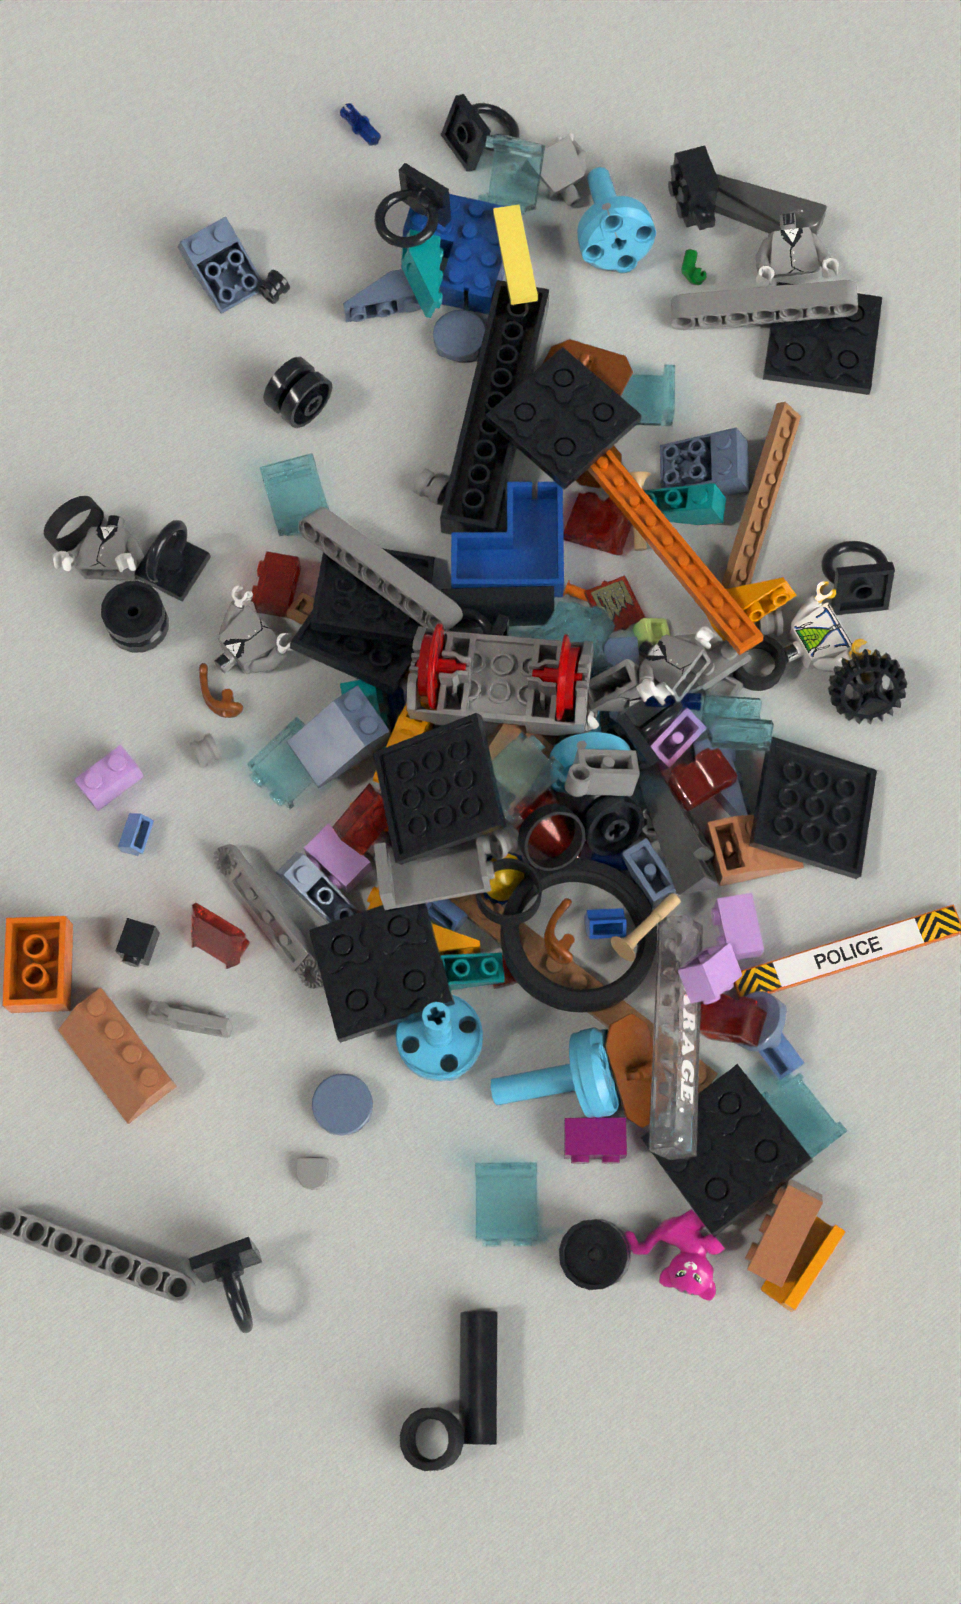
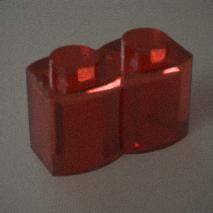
(702, 778)

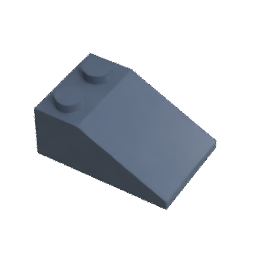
(339, 737)

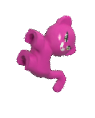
(690, 1269)

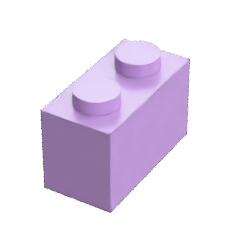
(676, 738)
(109, 777)
(337, 859)
(738, 925)
(710, 973)

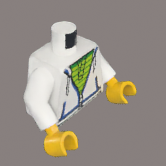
(819, 636)

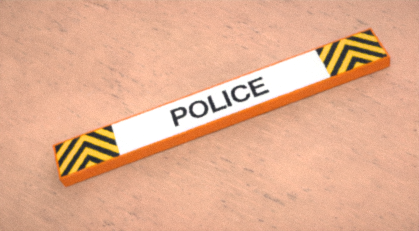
(850, 952)

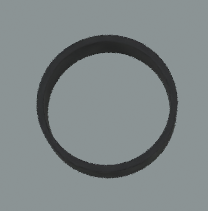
(66, 513)
(565, 857)
(510, 920)

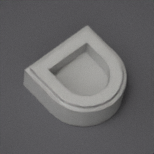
(312, 1172)

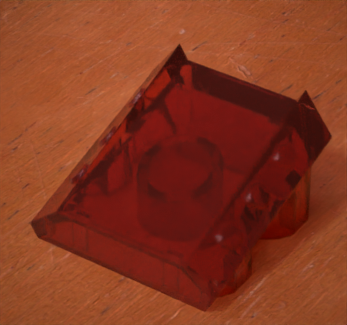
(597, 524)
(217, 936)

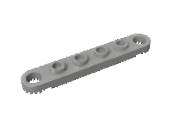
(268, 914)

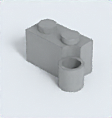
(603, 773)

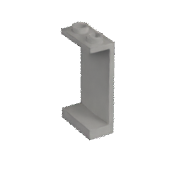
(435, 877)

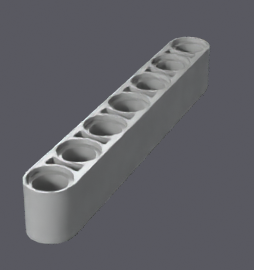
(764, 305)
(379, 570)
(109, 1255)

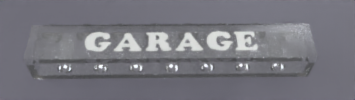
(675, 1043)

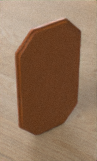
(605, 364)
(630, 1059)

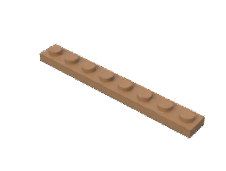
(762, 497)

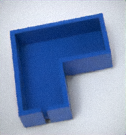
(471, 251)
(525, 554)

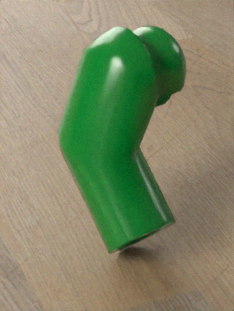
(689, 269)

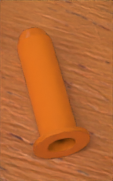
(575, 591)

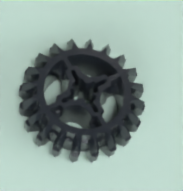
(865, 677)

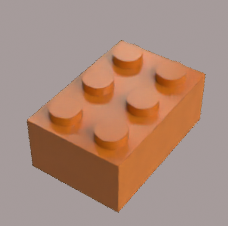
(38, 964)

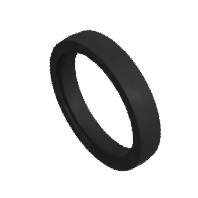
(569, 998)

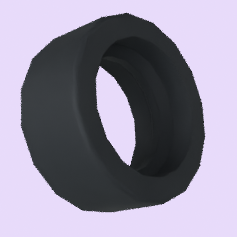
(758, 683)
(408, 1439)

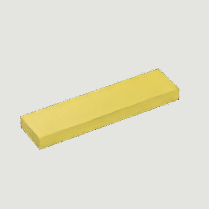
(515, 254)

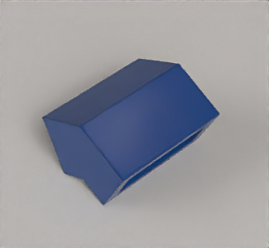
(605, 923)

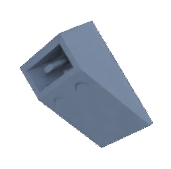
(220, 264)
(707, 459)

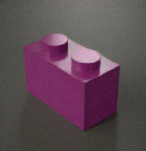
(595, 1140)

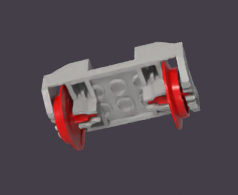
(500, 679)

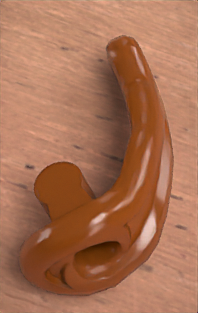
(226, 707)
(559, 949)

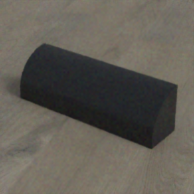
(522, 604)
(478, 1377)

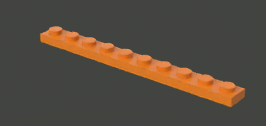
(676, 553)

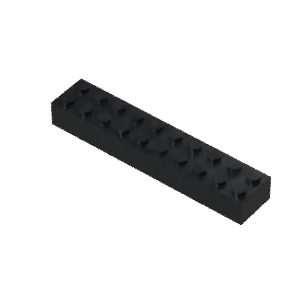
(483, 454)

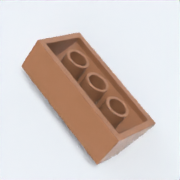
(115, 1055)

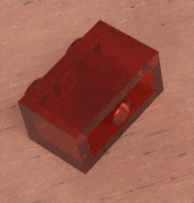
(276, 584)
(362, 820)
(732, 1020)

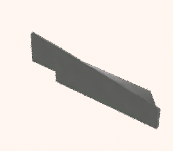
(762, 206)
(678, 834)

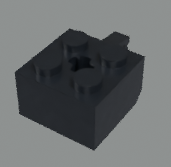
(694, 187)

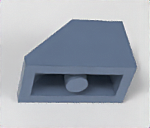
(649, 872)

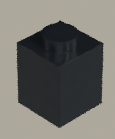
(137, 943)

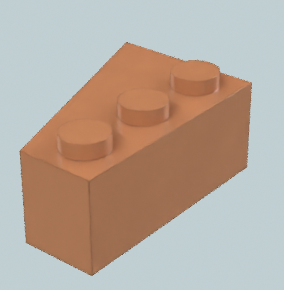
(784, 1232)

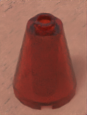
(552, 834)

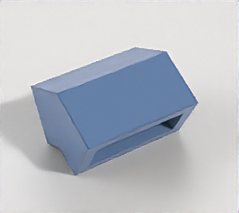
(130, 832)
(448, 909)
(782, 1058)

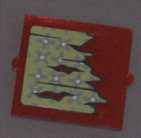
(618, 601)

